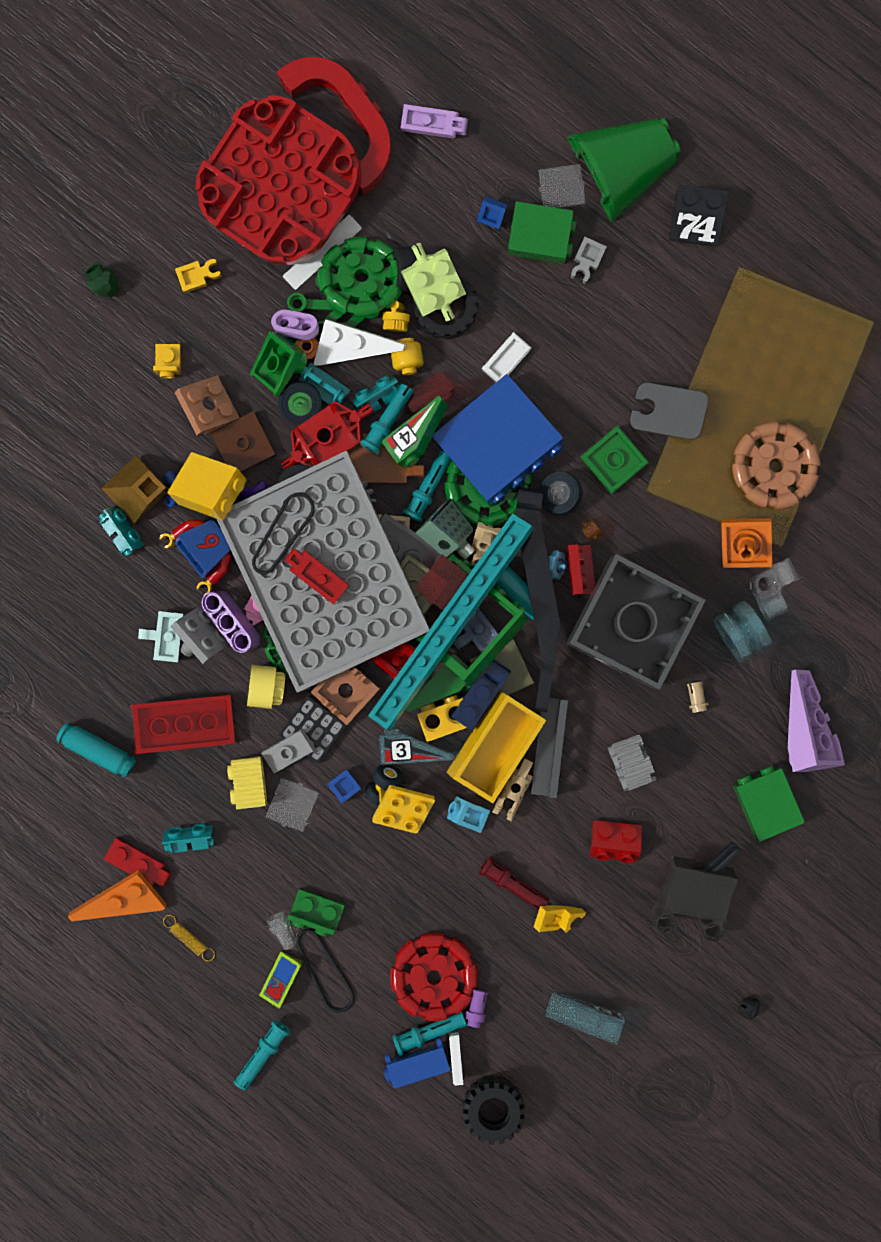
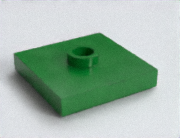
(614, 459)

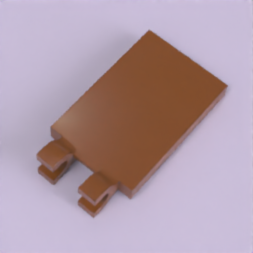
(381, 467)

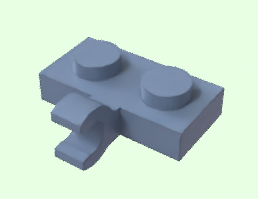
(477, 631)

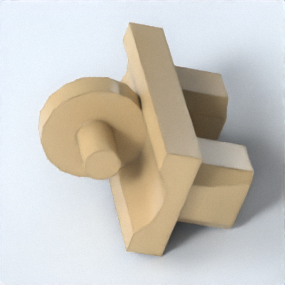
(483, 538)

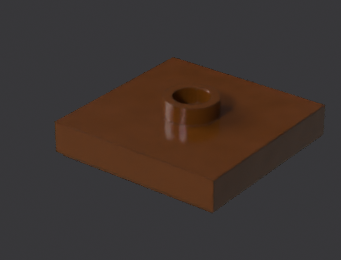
(243, 443)

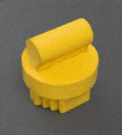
(396, 320)

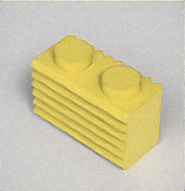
(248, 782)

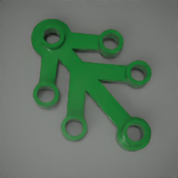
(315, 304)

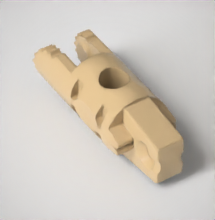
(523, 779)

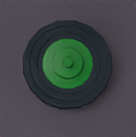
(299, 401)

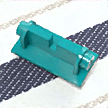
(328, 387)
(383, 389)
(114, 521)
(199, 836)

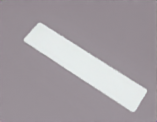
(302, 271)

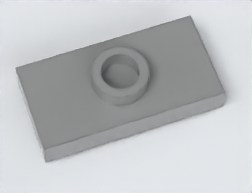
(288, 750)

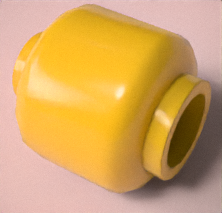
(408, 359)

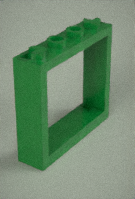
(500, 641)

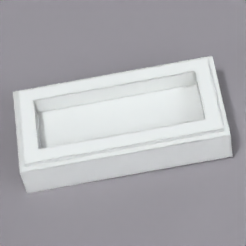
(506, 357)
(456, 1057)

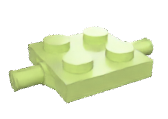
(433, 282)

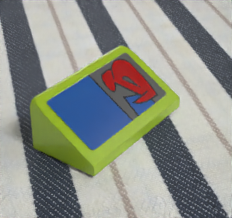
(280, 979)

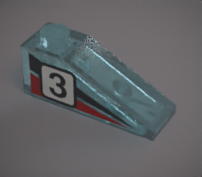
(404, 748)
(585, 1017)

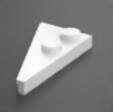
(346, 343)

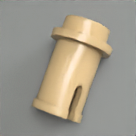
(697, 697)

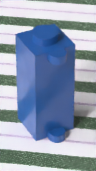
(417, 1065)

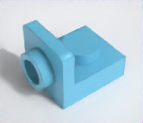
(467, 814)

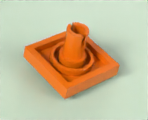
(747, 542)

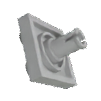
(199, 635)

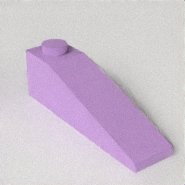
(809, 736)

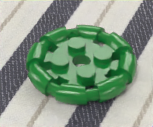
(359, 263)
(496, 517)

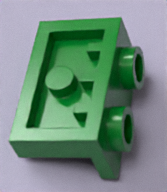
(316, 912)

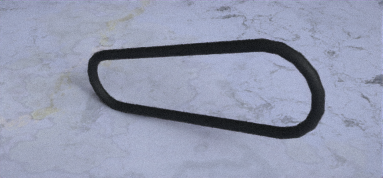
(292, 540)
(335, 966)

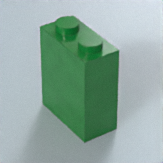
(541, 233)
(768, 803)

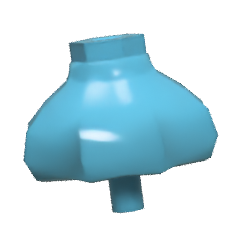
(557, 564)

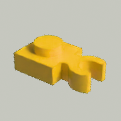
(193, 276)

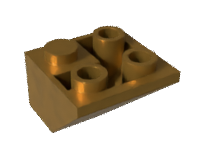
(135, 489)

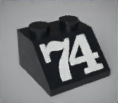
(697, 215)

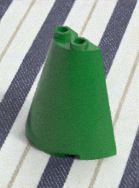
(626, 160)

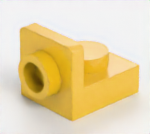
(167, 360)

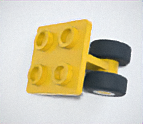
(396, 805)

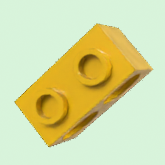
(446, 724)

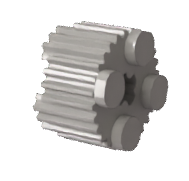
(632, 763)

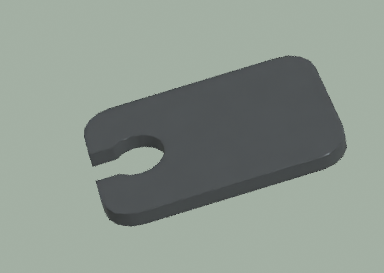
(676, 411)

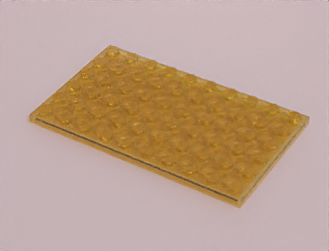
(764, 362)

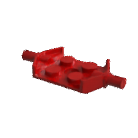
(345, 434)

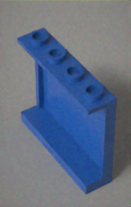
(499, 440)

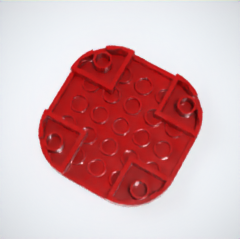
(279, 180)

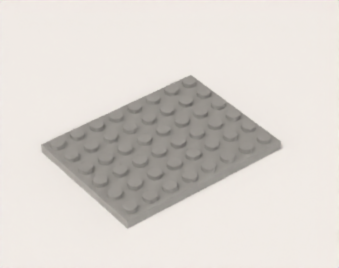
(347, 538)

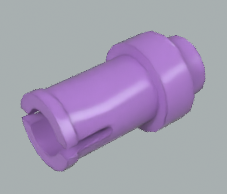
(476, 1012)

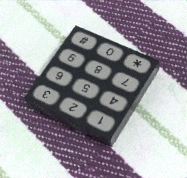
(318, 724)

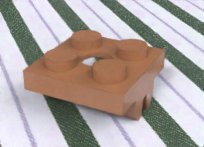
(203, 419)
(343, 707)

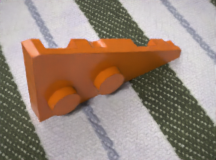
(126, 897)

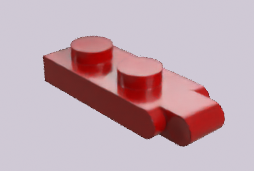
(317, 575)
(132, 859)

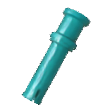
(382, 428)
(421, 497)
(419, 1036)
(267, 1046)

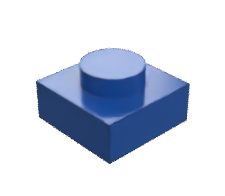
(492, 212)
(344, 786)

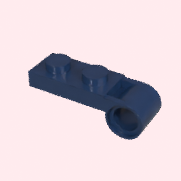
(481, 694)

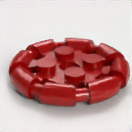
(437, 991)

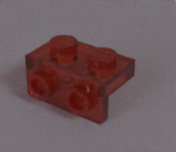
(428, 391)

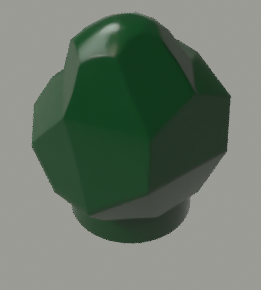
(102, 280)

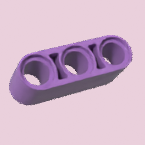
(220, 617)

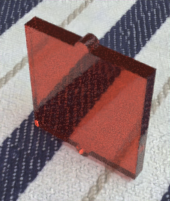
(441, 582)

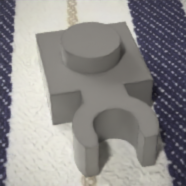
(588, 256)

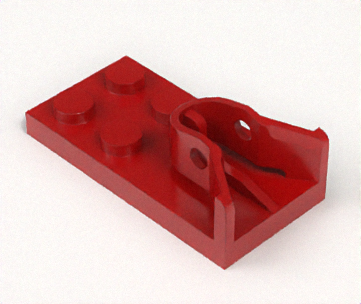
(182, 724)

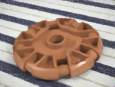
(790, 461)

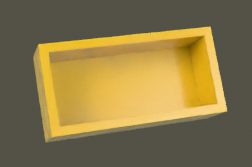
(496, 746)

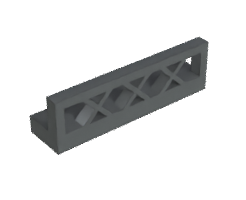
(549, 749)

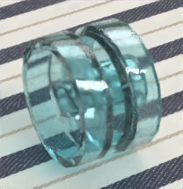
(742, 631)

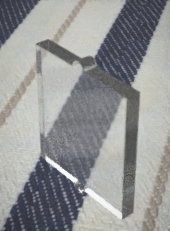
(562, 186)
(292, 804)

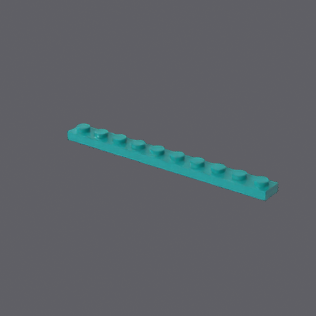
(451, 622)

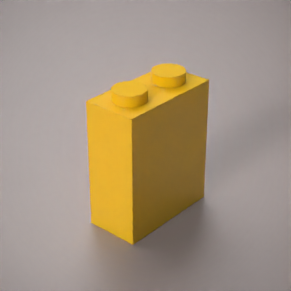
(207, 486)

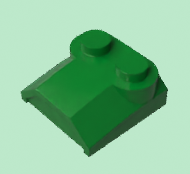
(278, 362)

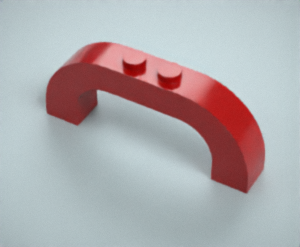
(322, 72)

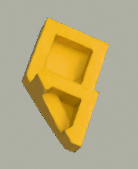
(556, 917)

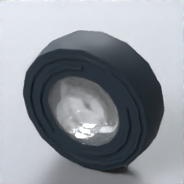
(561, 493)

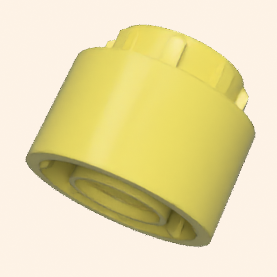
(265, 687)

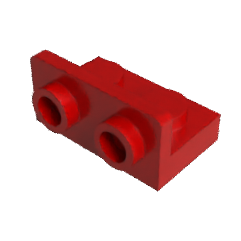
(580, 569)

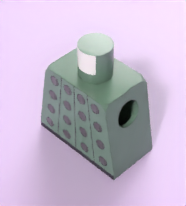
(447, 531)

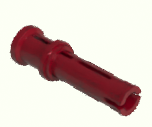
(504, 878)

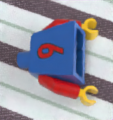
(204, 548)

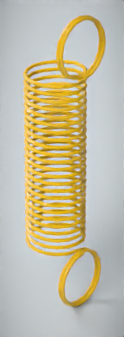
(202, 949)

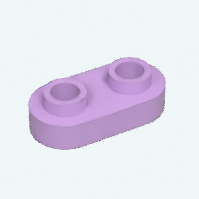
(297, 324)

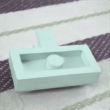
(166, 640)

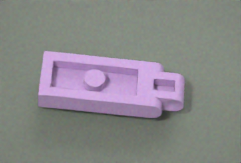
(432, 121)

